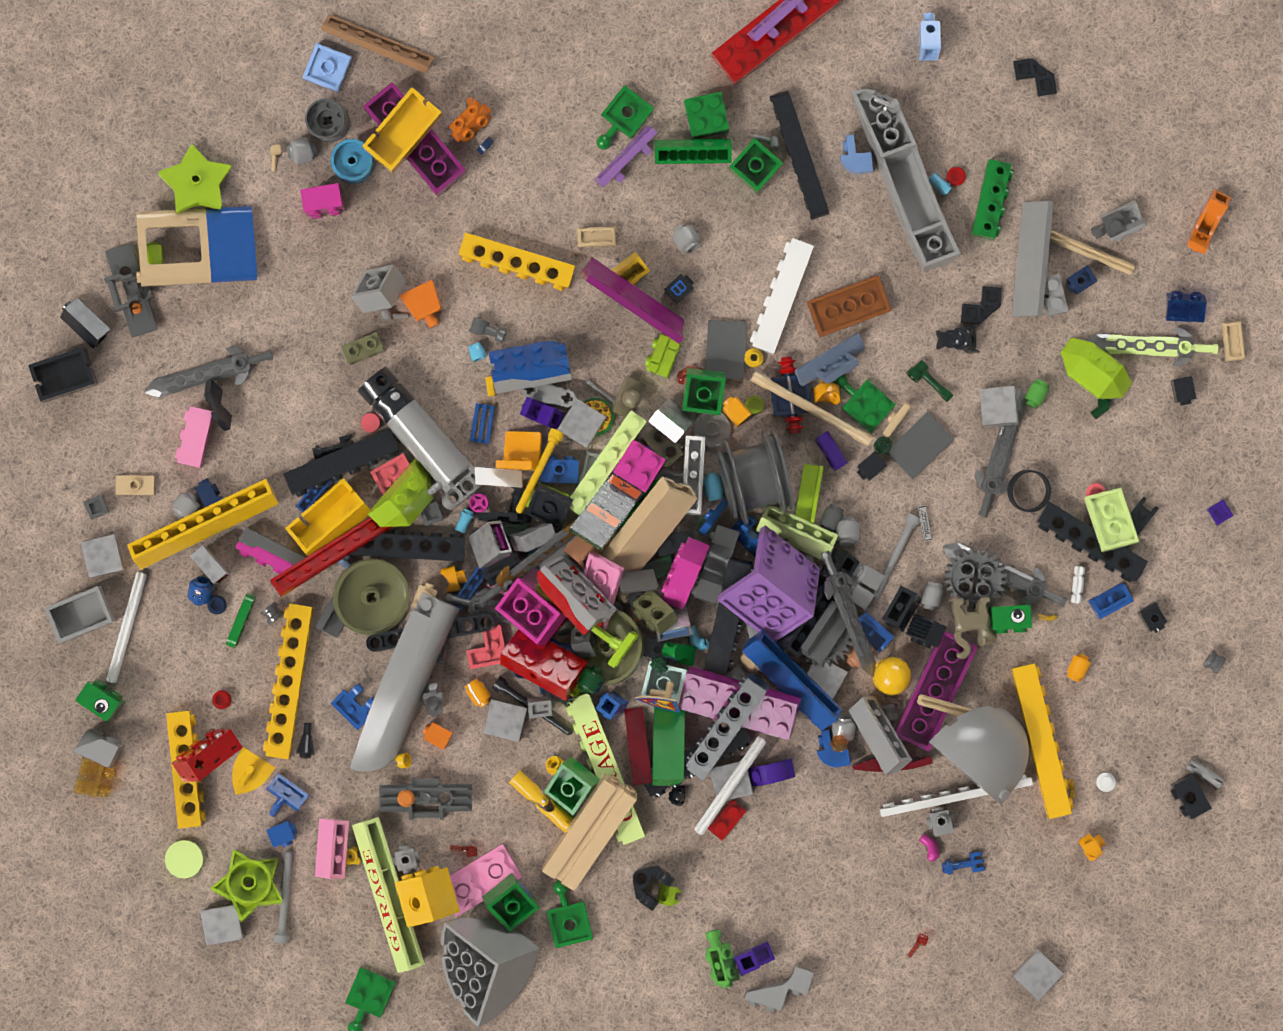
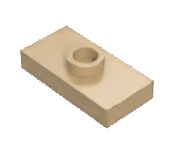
(596, 237)
(1233, 341)
(895, 419)
(135, 485)

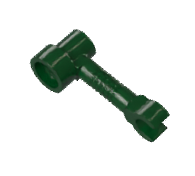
(919, 371)

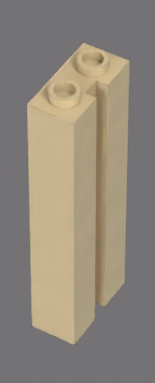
(650, 525)
(590, 831)

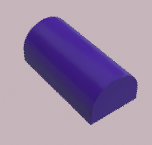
(831, 451)

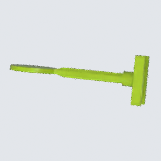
(619, 646)

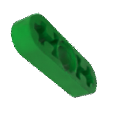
(238, 625)

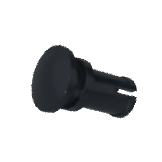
(516, 496)

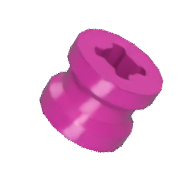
(476, 503)

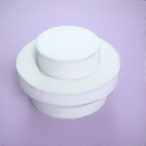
(1105, 782)

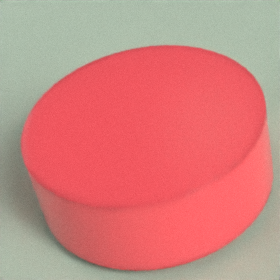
(370, 422)
(1094, 489)

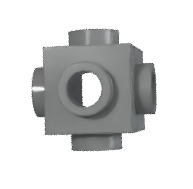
(943, 828)
(414, 859)

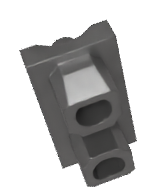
(434, 700)

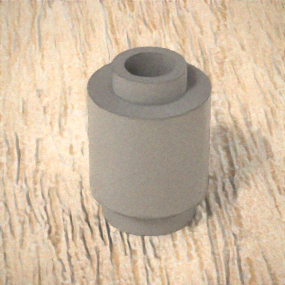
(932, 596)

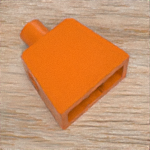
(423, 303)

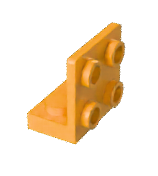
(521, 451)

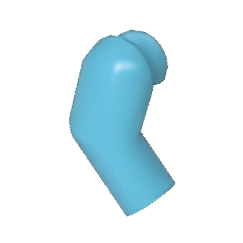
(697, 641)

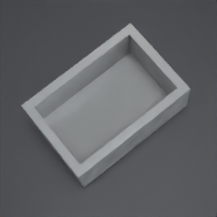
(80, 614)

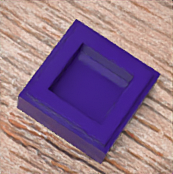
(1220, 512)

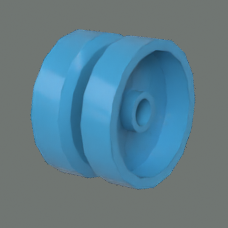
(356, 172)

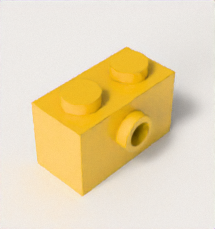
(631, 268)

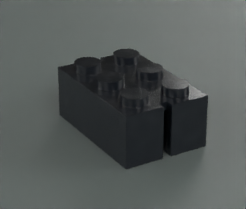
(63, 375)

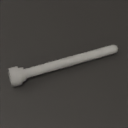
(911, 522)
(281, 935)

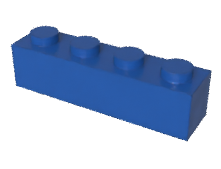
(311, 497)
(471, 586)

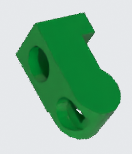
(680, 653)

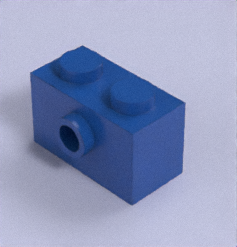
(560, 471)

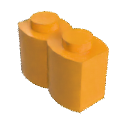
(736, 410)

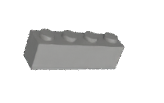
(879, 735)

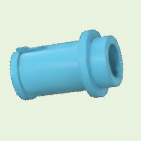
(943, 187)
(464, 520)

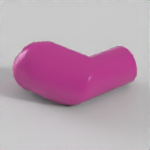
(932, 845)

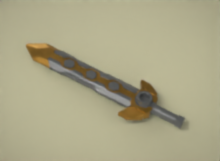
(507, 578)

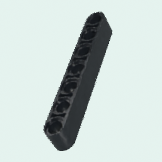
(800, 155)
(459, 630)

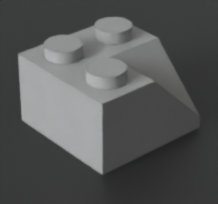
(378, 288)
(100, 748)

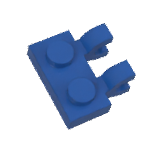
(747, 536)
(350, 708)

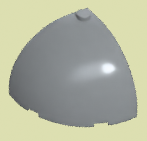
(987, 749)
(485, 965)

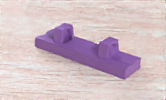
(768, 23)
(638, 144)

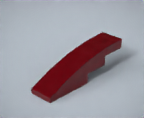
(638, 746)
(873, 765)

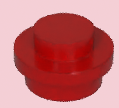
(221, 699)

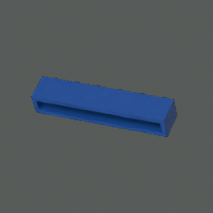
(791, 679)

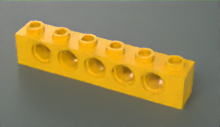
(471, 242)
(184, 818)

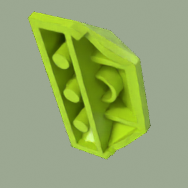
(1095, 369)
(404, 499)

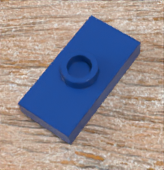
(712, 516)

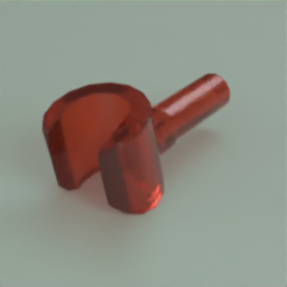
(471, 851)
(920, 940)

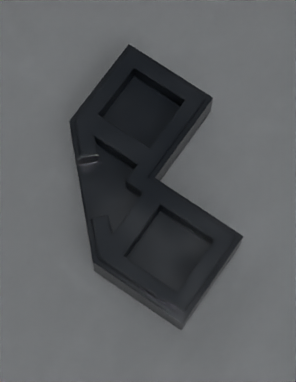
(1043, 78)
(989, 304)
(220, 414)
(515, 518)

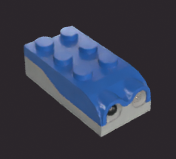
(529, 366)

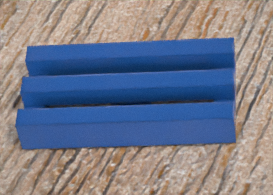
(479, 439)

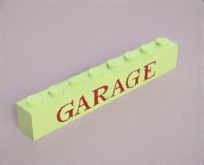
(601, 758)
(382, 882)

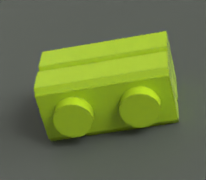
(663, 356)

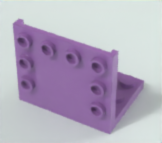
(778, 591)

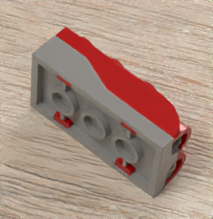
(574, 594)

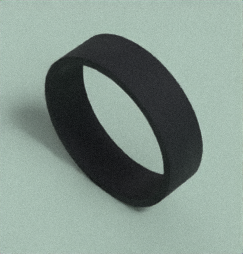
(1011, 485)

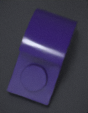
(541, 413)
(771, 772)
(753, 958)

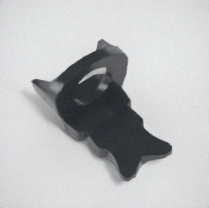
(961, 339)

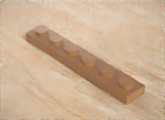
(377, 43)

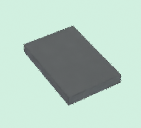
(726, 348)
(920, 445)

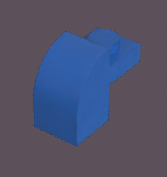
(830, 757)

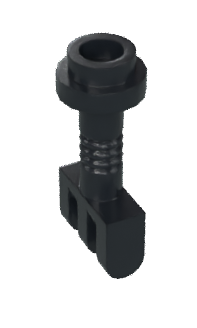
(319, 452)

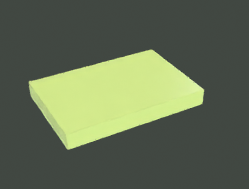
(1111, 519)

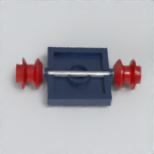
(781, 406)

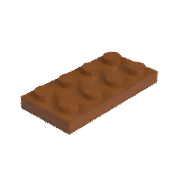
(848, 306)

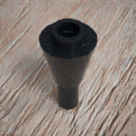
(305, 747)

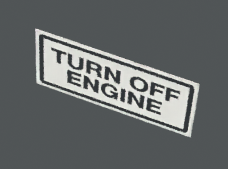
(924, 523)

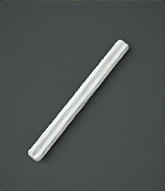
(126, 627)
(730, 785)

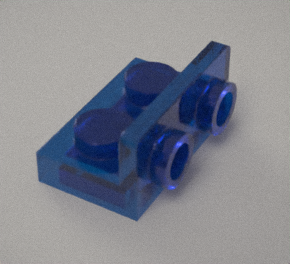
(1185, 307)

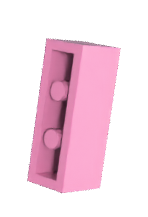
(194, 437)
(332, 848)

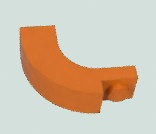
(1208, 221)

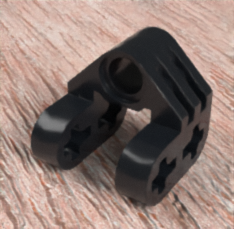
(643, 897)

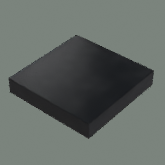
(549, 506)

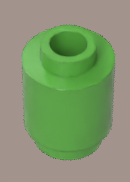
(1036, 393)

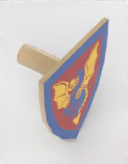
(661, 699)

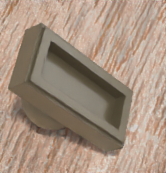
(627, 397)

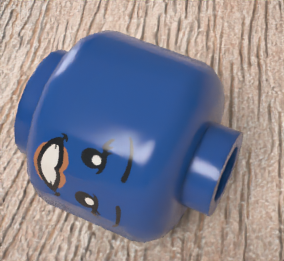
(200, 590)

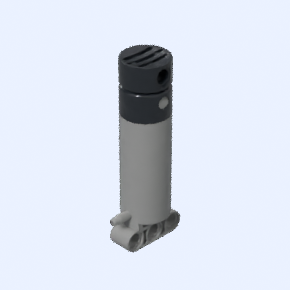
(421, 437)

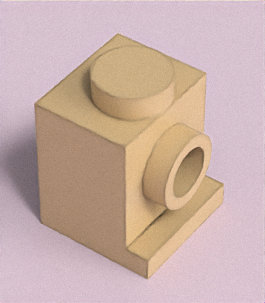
(427, 588)

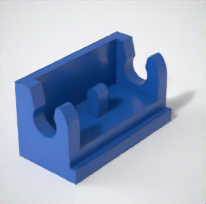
(1111, 601)
(874, 632)

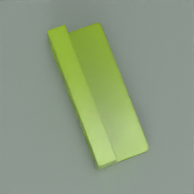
(809, 492)

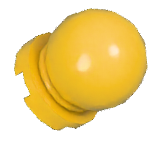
(892, 676)

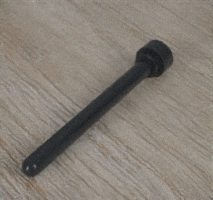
(502, 686)

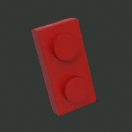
(726, 819)

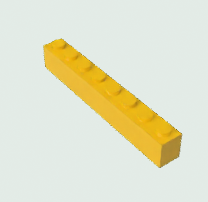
(203, 524)
(1041, 740)

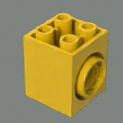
(427, 896)

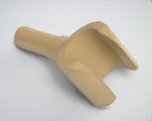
(275, 150)

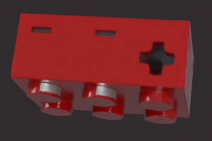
(206, 754)

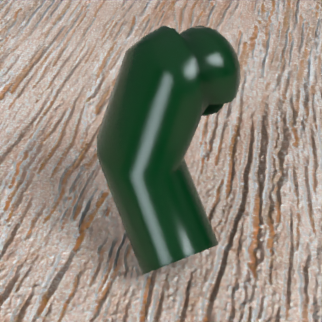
(1103, 406)

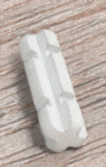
(1078, 583)

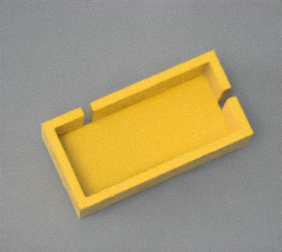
(402, 130)
(329, 518)

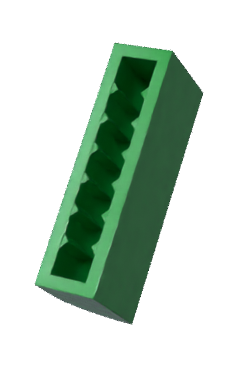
(693, 151)
(668, 747)

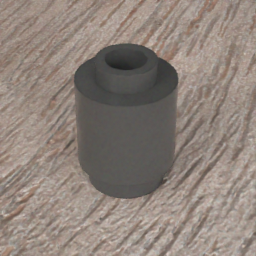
(831, 517)

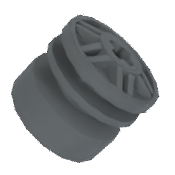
(319, 112)

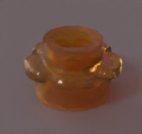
(838, 743)

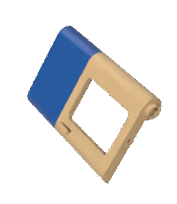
(225, 246)

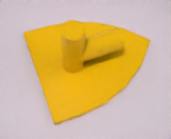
(249, 772)

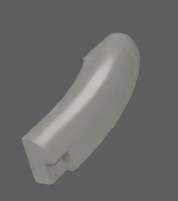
(906, 181)
(404, 683)

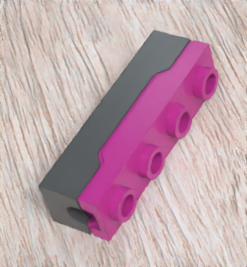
(267, 551)

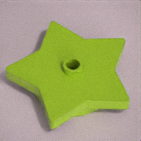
(190, 193)
(244, 871)

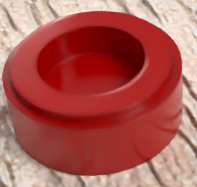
(956, 176)

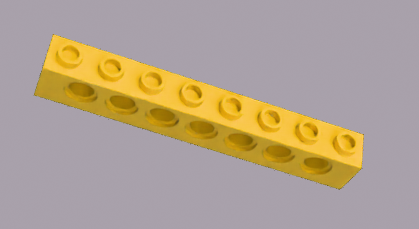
(270, 746)

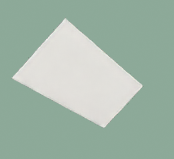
(498, 477)

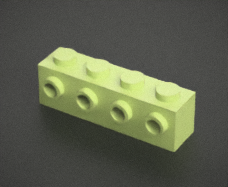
(799, 532)

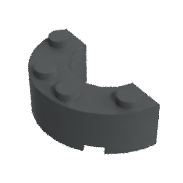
(716, 562)

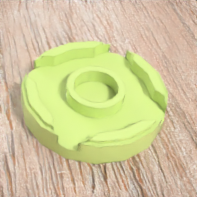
(184, 859)

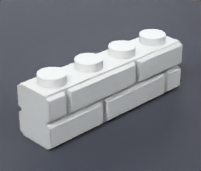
(694, 469)

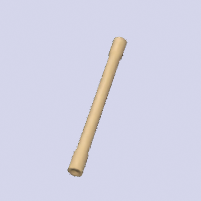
(855, 433)

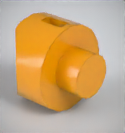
(827, 393)
(454, 578)
(1092, 846)

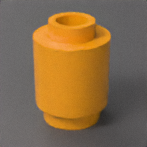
(1078, 667)
(478, 693)

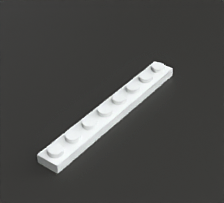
(945, 797)

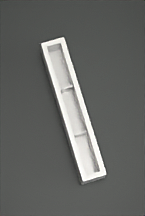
(782, 296)

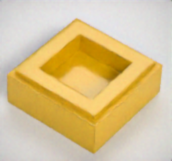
(490, 386)

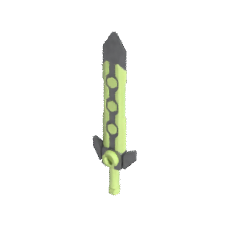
(1153, 345)

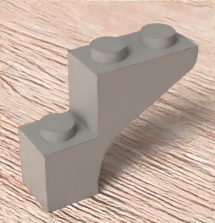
(774, 995)

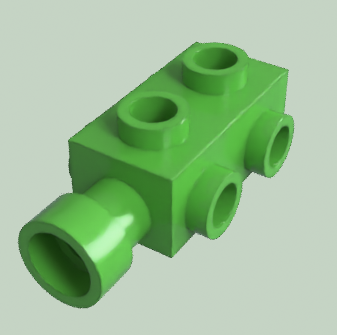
(722, 962)

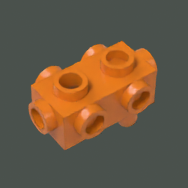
(470, 121)

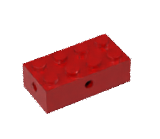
(544, 665)

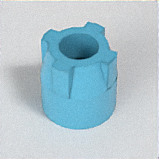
(477, 352)

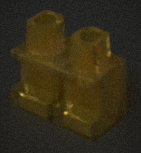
(90, 786)

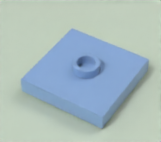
(327, 67)

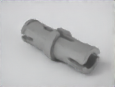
(1204, 773)

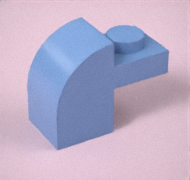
(855, 163)

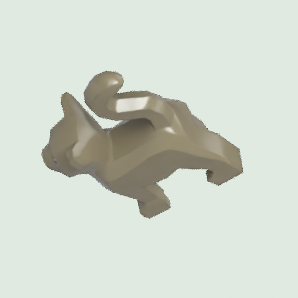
(972, 621)

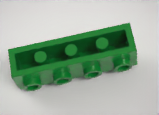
(991, 200)

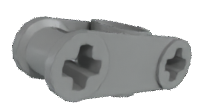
(551, 395)

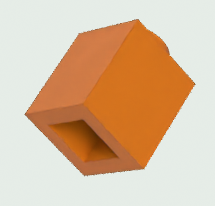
(437, 735)

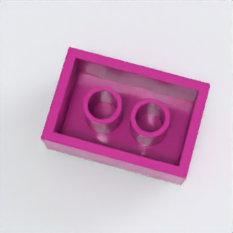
(684, 572)
(530, 611)

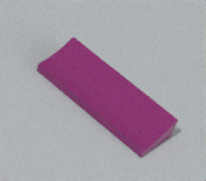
(634, 299)

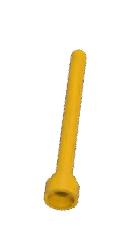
(555, 438)

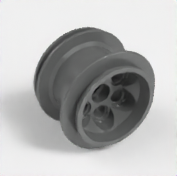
(755, 476)

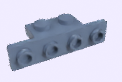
(832, 362)

